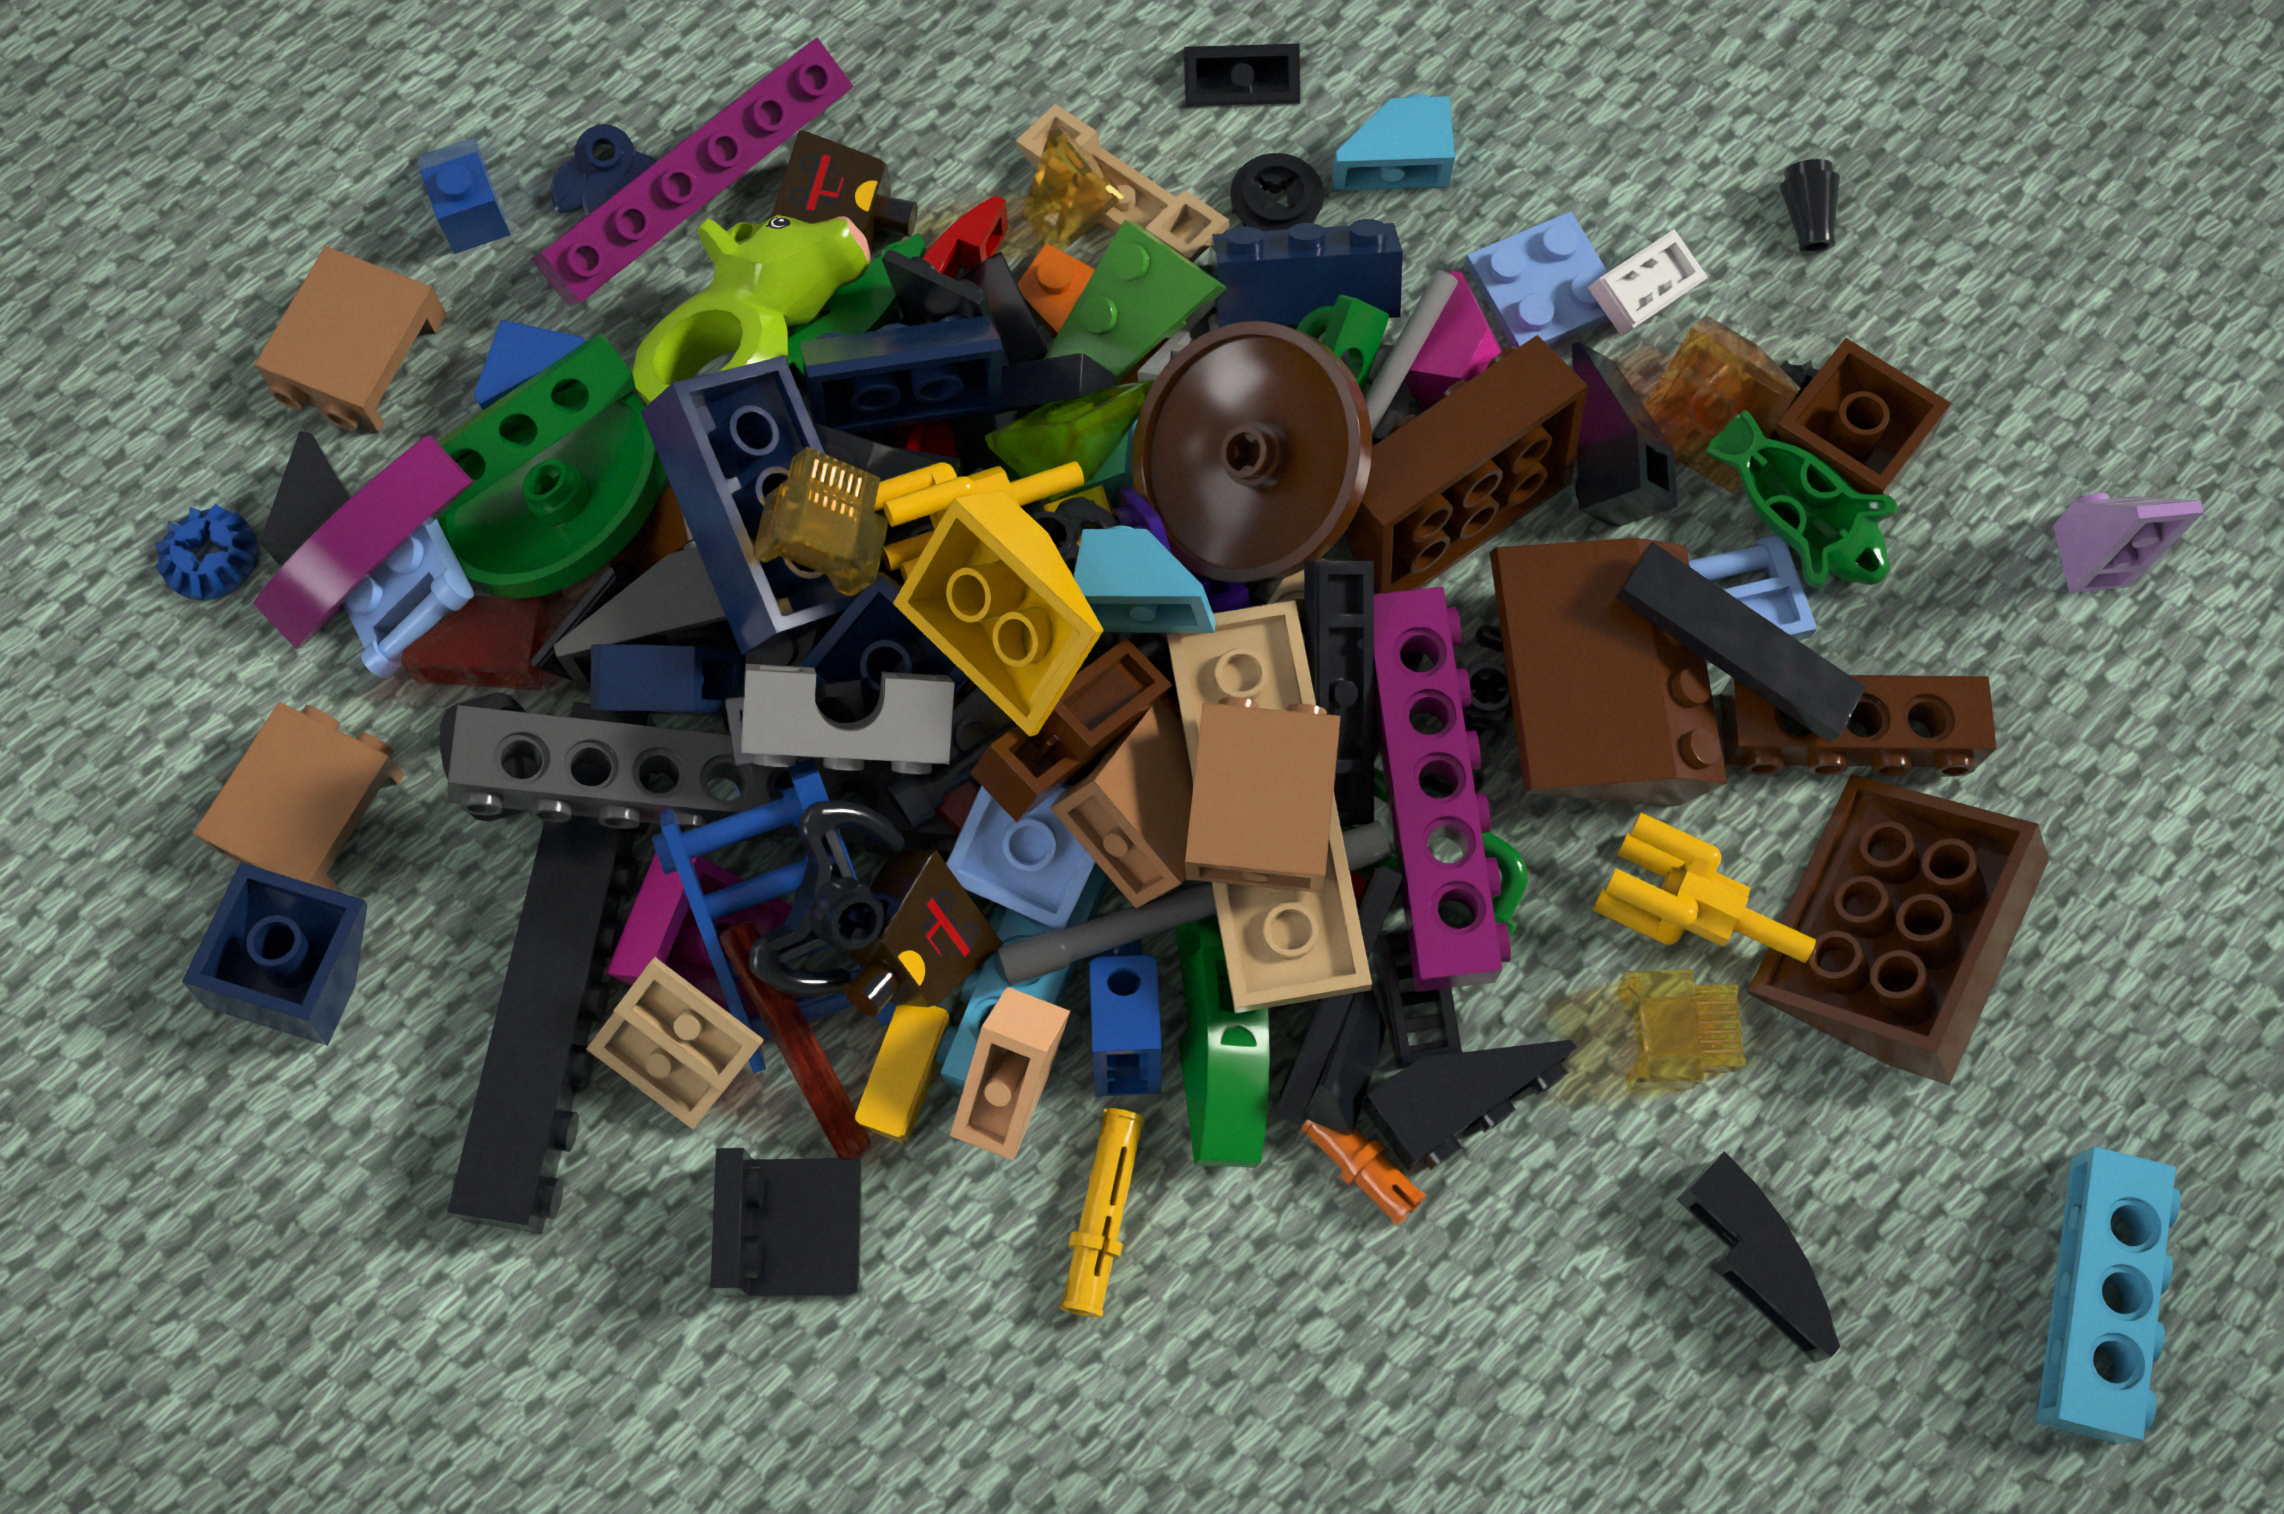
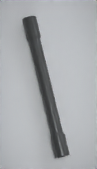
(1059, 948)

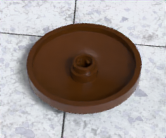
(1253, 451)

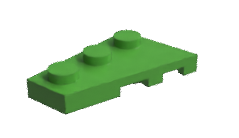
(1133, 302)

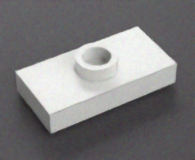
(1647, 282)

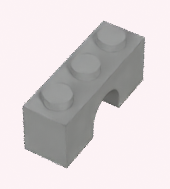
(905, 727)

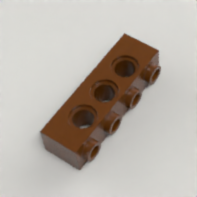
(1951, 707)

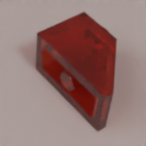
(483, 645)

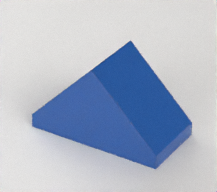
(517, 356)

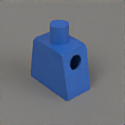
(1125, 1022)

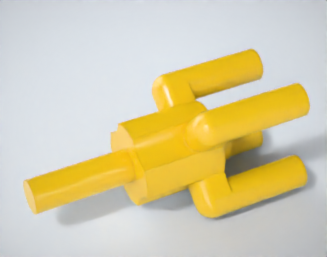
(933, 489)
(1690, 896)

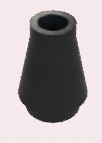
(1812, 200)

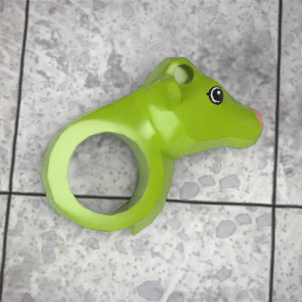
(762, 284)

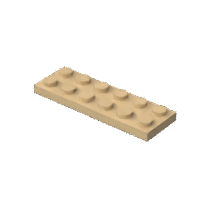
(1274, 941)

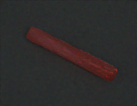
(798, 1048)

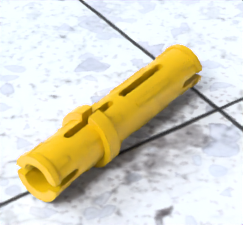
(1102, 1214)

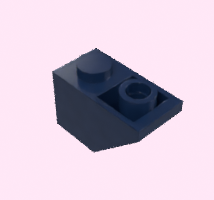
(663, 678)

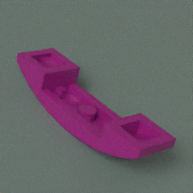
(360, 539)

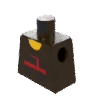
(838, 181)
(927, 936)

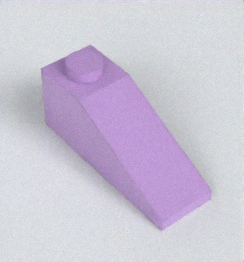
(2117, 539)

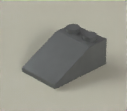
(662, 607)

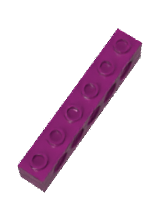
(692, 173)
(1438, 953)

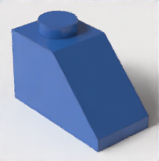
(463, 195)

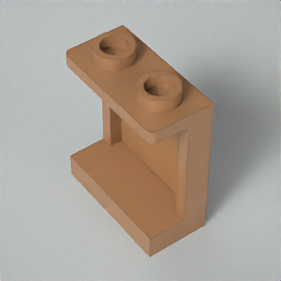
(346, 338)
(297, 795)
(1262, 795)
(1136, 807)

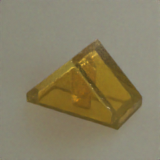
(1067, 192)

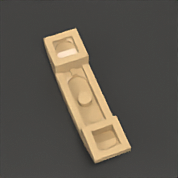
(1177, 221)

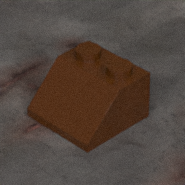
(1863, 419)

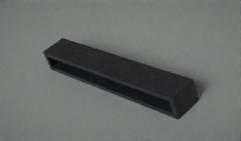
(547, 1014)

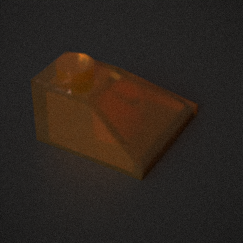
(1710, 384)

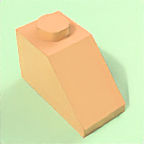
(1008, 1072)

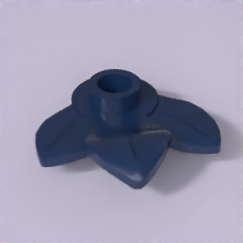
(590, 182)

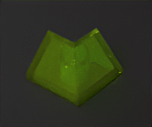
(1070, 431)

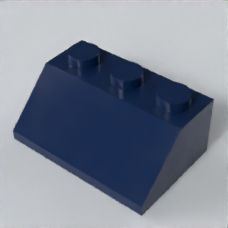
(1299, 269)
(904, 374)

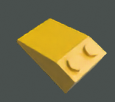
(1001, 605)

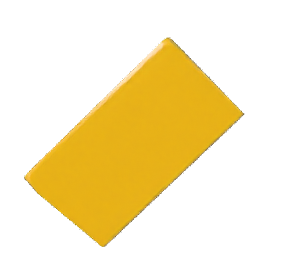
(903, 1072)

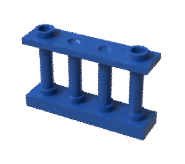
(676, 854)

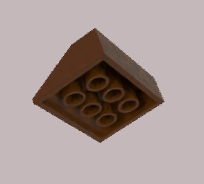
(1468, 467)
(1595, 687)
(1907, 922)

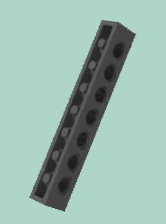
(627, 751)

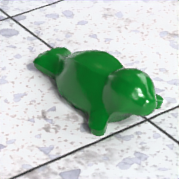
(1808, 505)

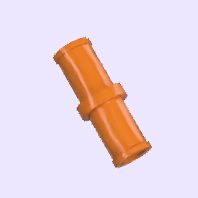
(1367, 1166)

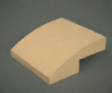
(674, 1043)

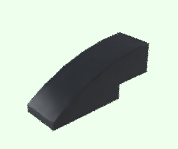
(1761, 1256)

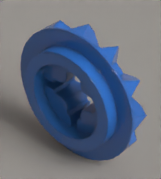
(220, 571)

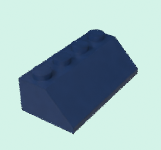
(724, 450)

